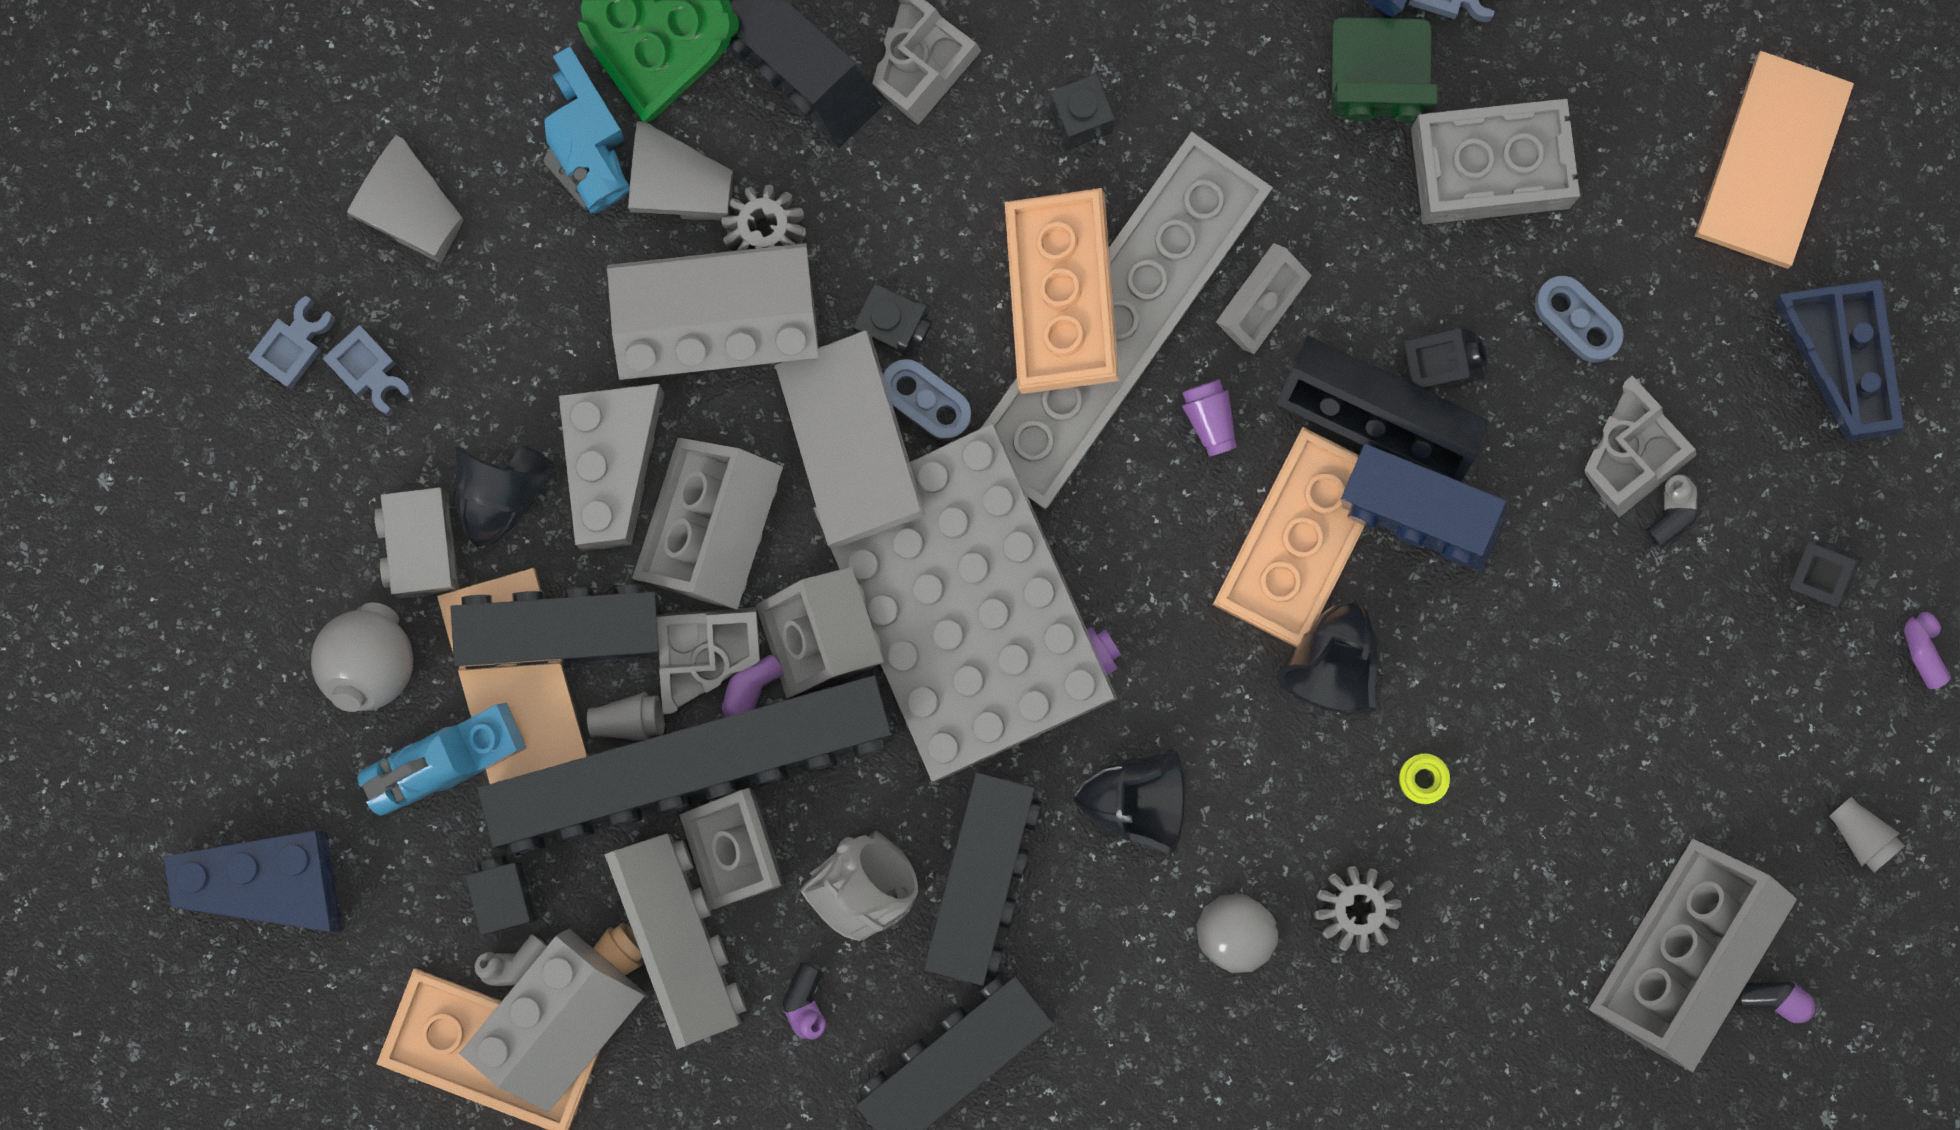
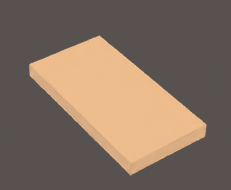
(1774, 159)
(1061, 291)
(1295, 543)
(534, 694)
(433, 1028)

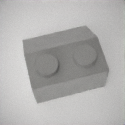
(820, 631)

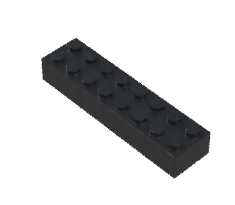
(686, 764)

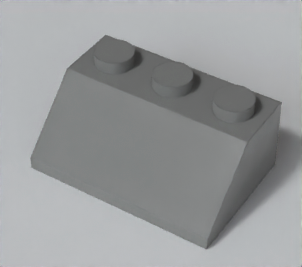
(708, 522)
(553, 1022)

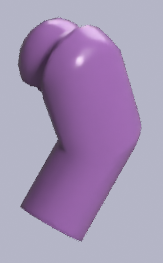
(1922, 650)
(747, 685)

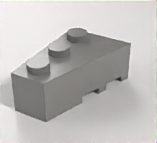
(607, 460)

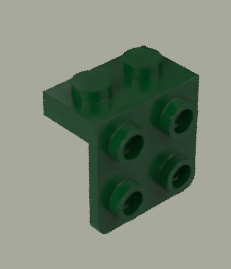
(1381, 69)

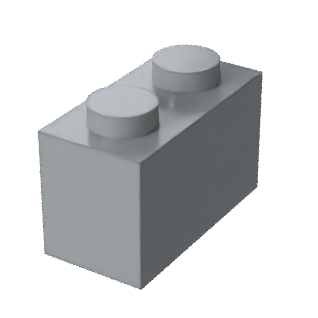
(417, 543)

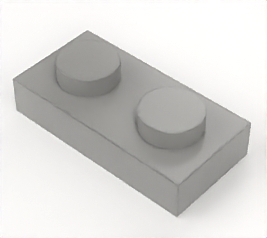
(1263, 298)

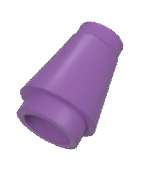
(1211, 416)

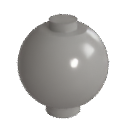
(362, 658)

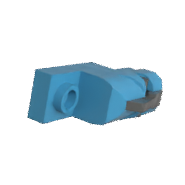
(582, 140)
(441, 760)

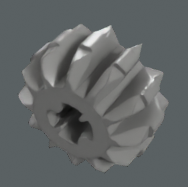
(761, 208)
(1345, 897)

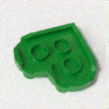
(656, 45)

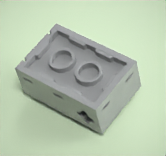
(1495, 161)

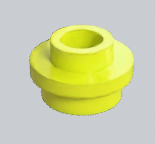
(1439, 773)

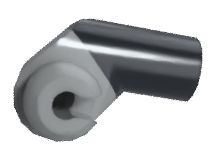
(1679, 511)

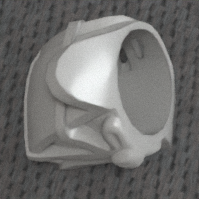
(859, 886)

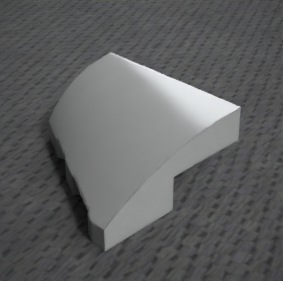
(921, 59)
(676, 178)
(407, 203)
(1636, 450)
(703, 651)

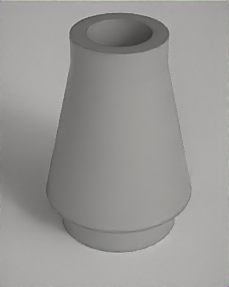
(629, 718)
(1866, 834)

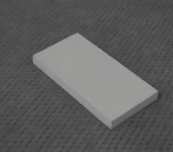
(850, 441)

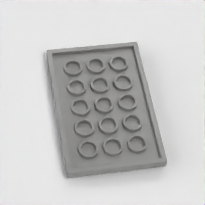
(975, 612)

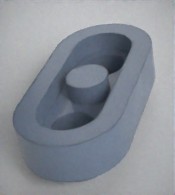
(1582, 315)
(927, 400)

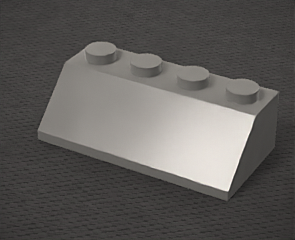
(712, 311)
(675, 939)
(1693, 954)

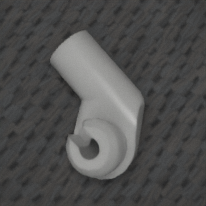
(508, 968)

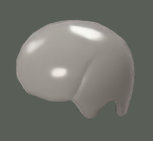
(1237, 933)

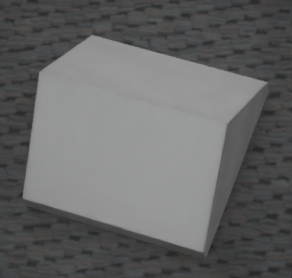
(731, 849)

